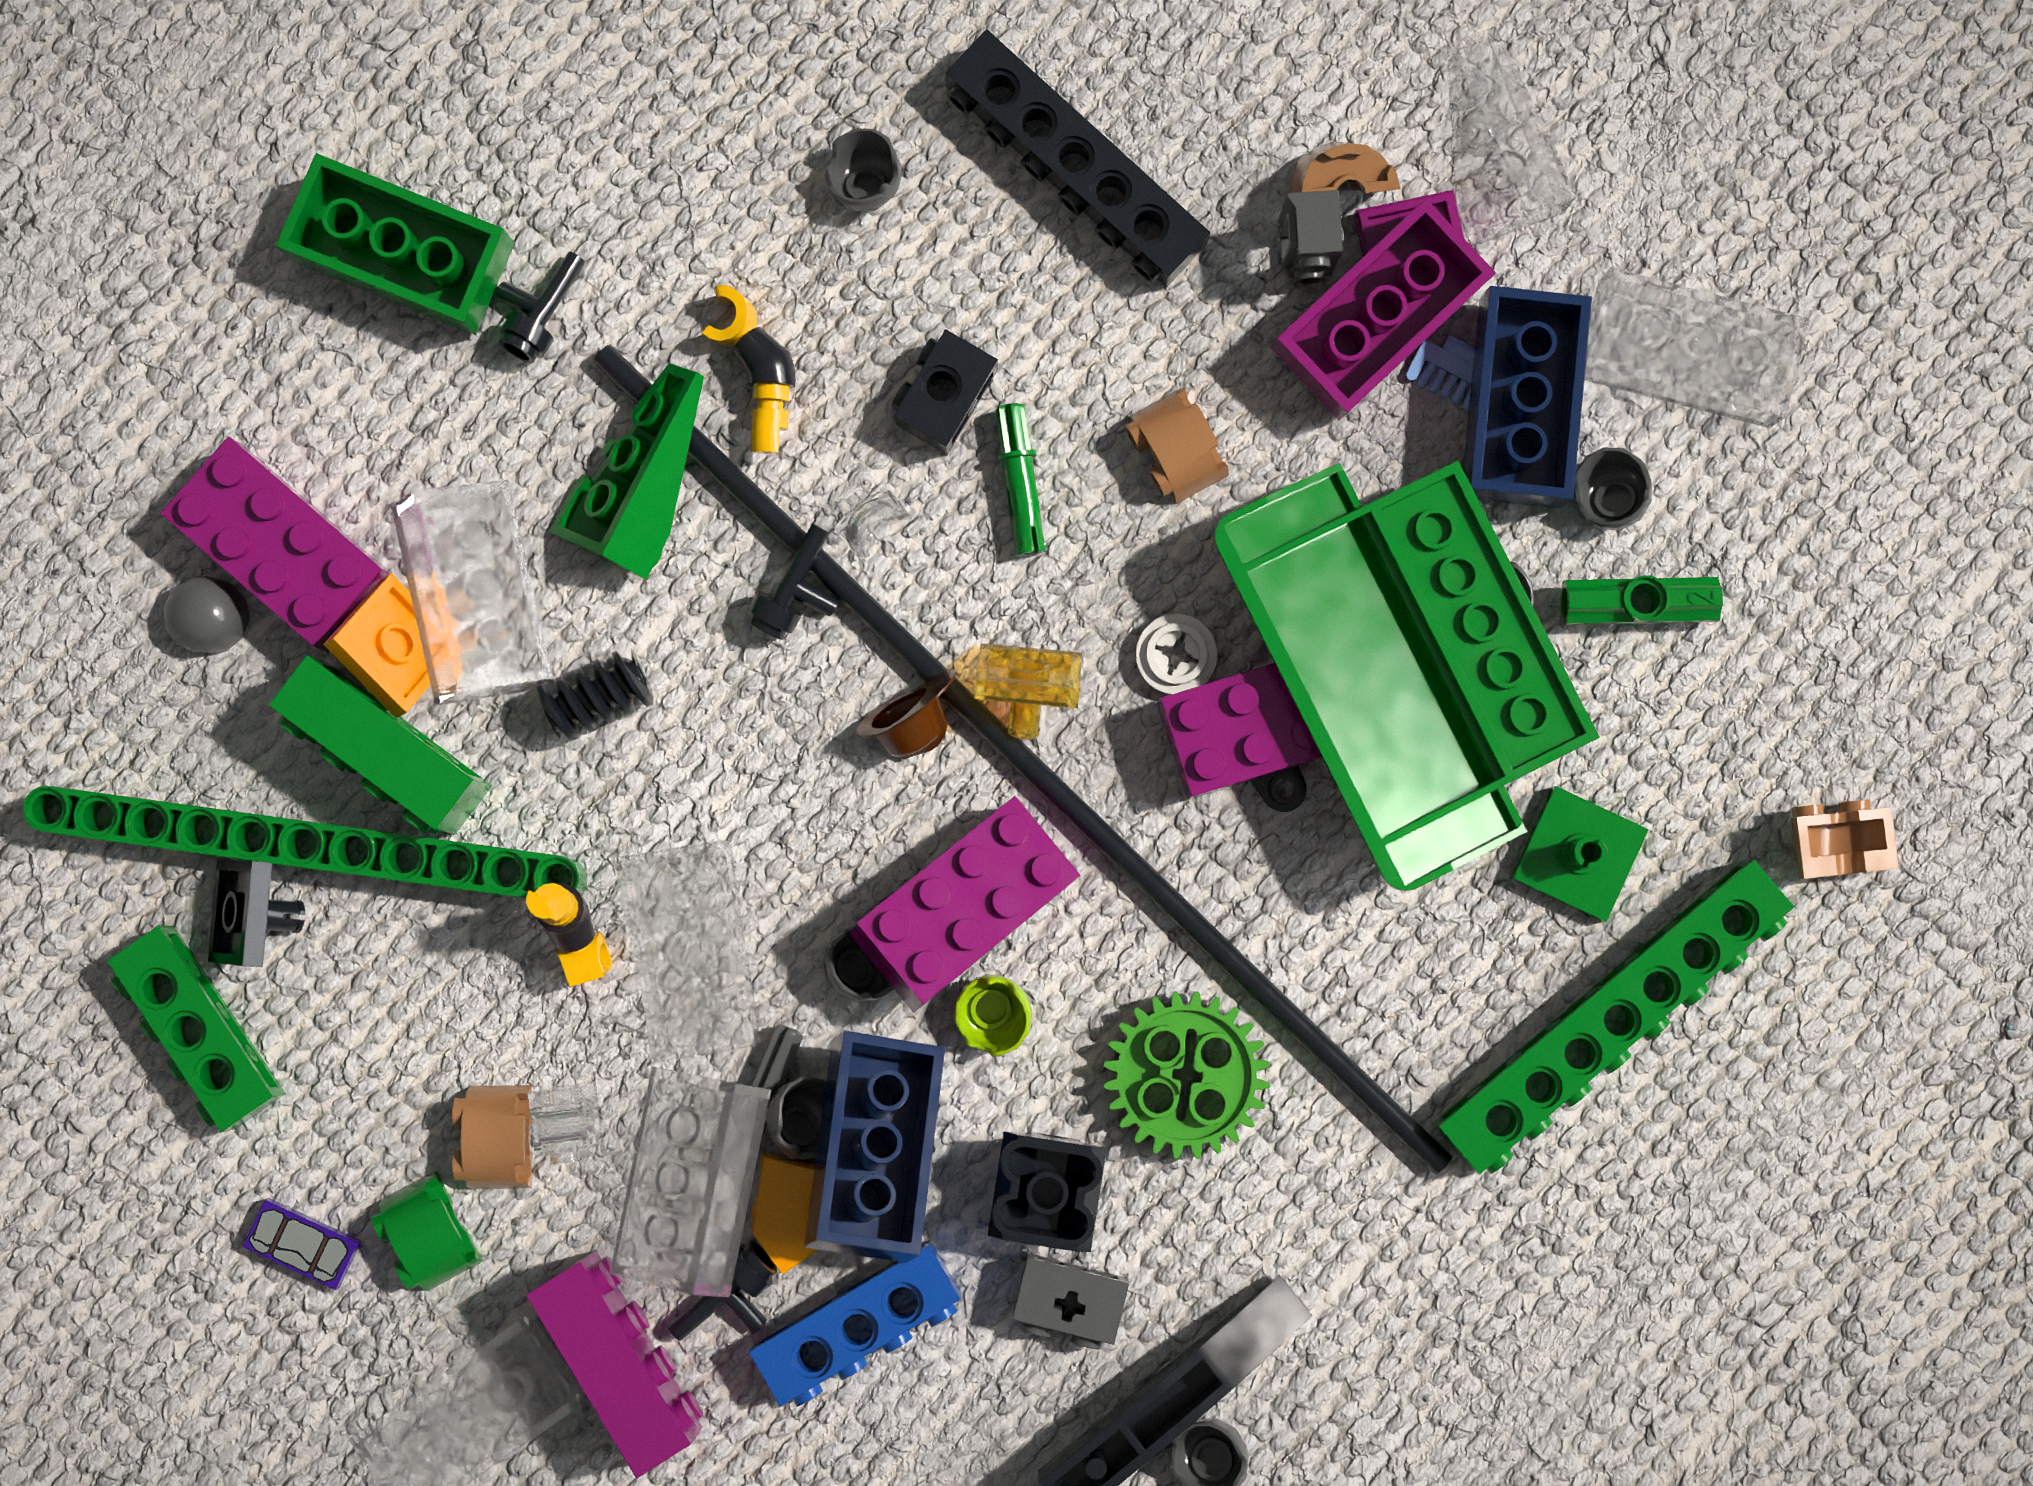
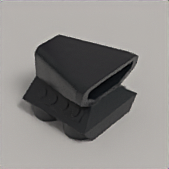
(1047, 1191)

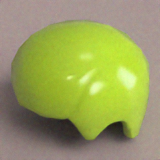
(993, 1014)

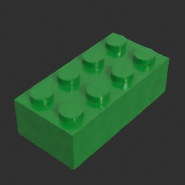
(395, 244)
(387, 750)

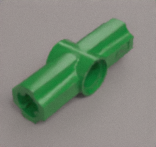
(1671, 598)

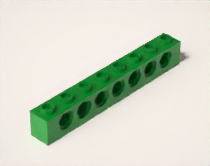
(1762, 914)

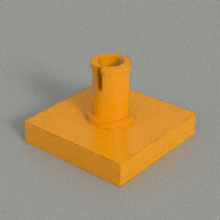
(384, 646)

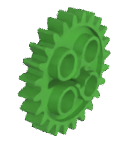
(1233, 1079)

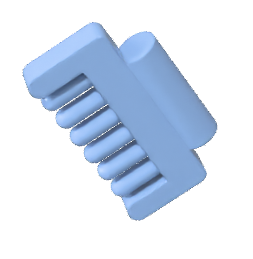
(1453, 358)

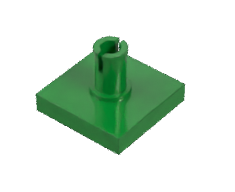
(1579, 854)

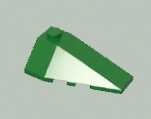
(633, 495)

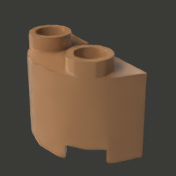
(1338, 162)
(1179, 445)
(1845, 841)
(493, 1137)

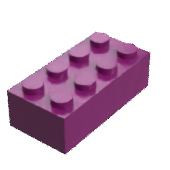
(1382, 309)
(274, 542)
(1235, 731)
(963, 904)
(617, 1363)

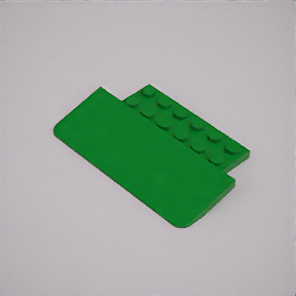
(1406, 659)

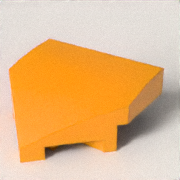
(783, 1210)

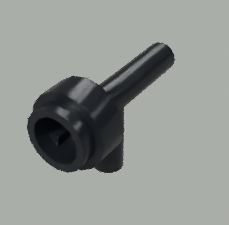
(526, 335)
(774, 612)
(752, 1275)

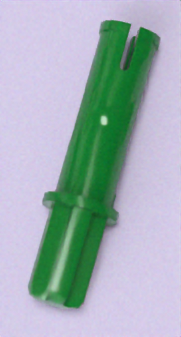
(1020, 479)

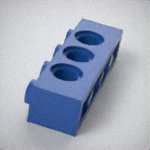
(779, 1353)

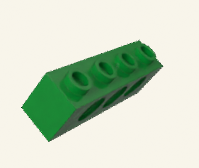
(251, 1081)

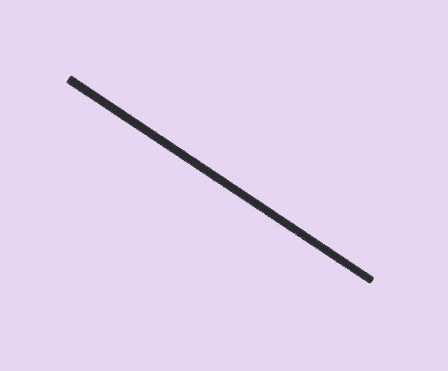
(1050, 786)

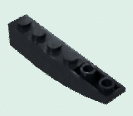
(1179, 1392)

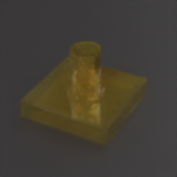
(1027, 680)

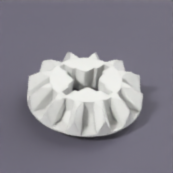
(1164, 633)

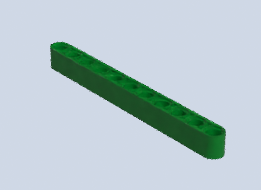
(281, 842)

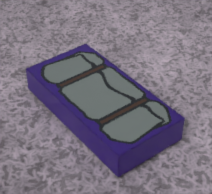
(302, 1243)

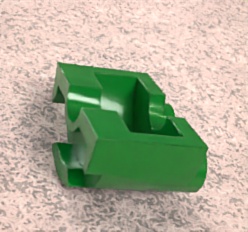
(425, 1234)

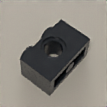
(943, 421)

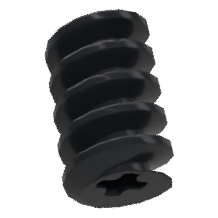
(596, 696)

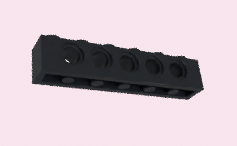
(994, 65)

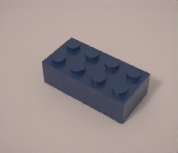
(1527, 396)
(875, 1147)

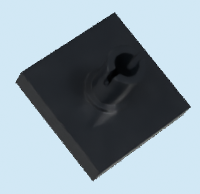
(245, 912)

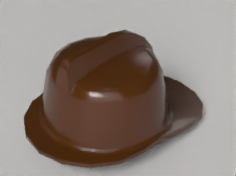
(910, 721)

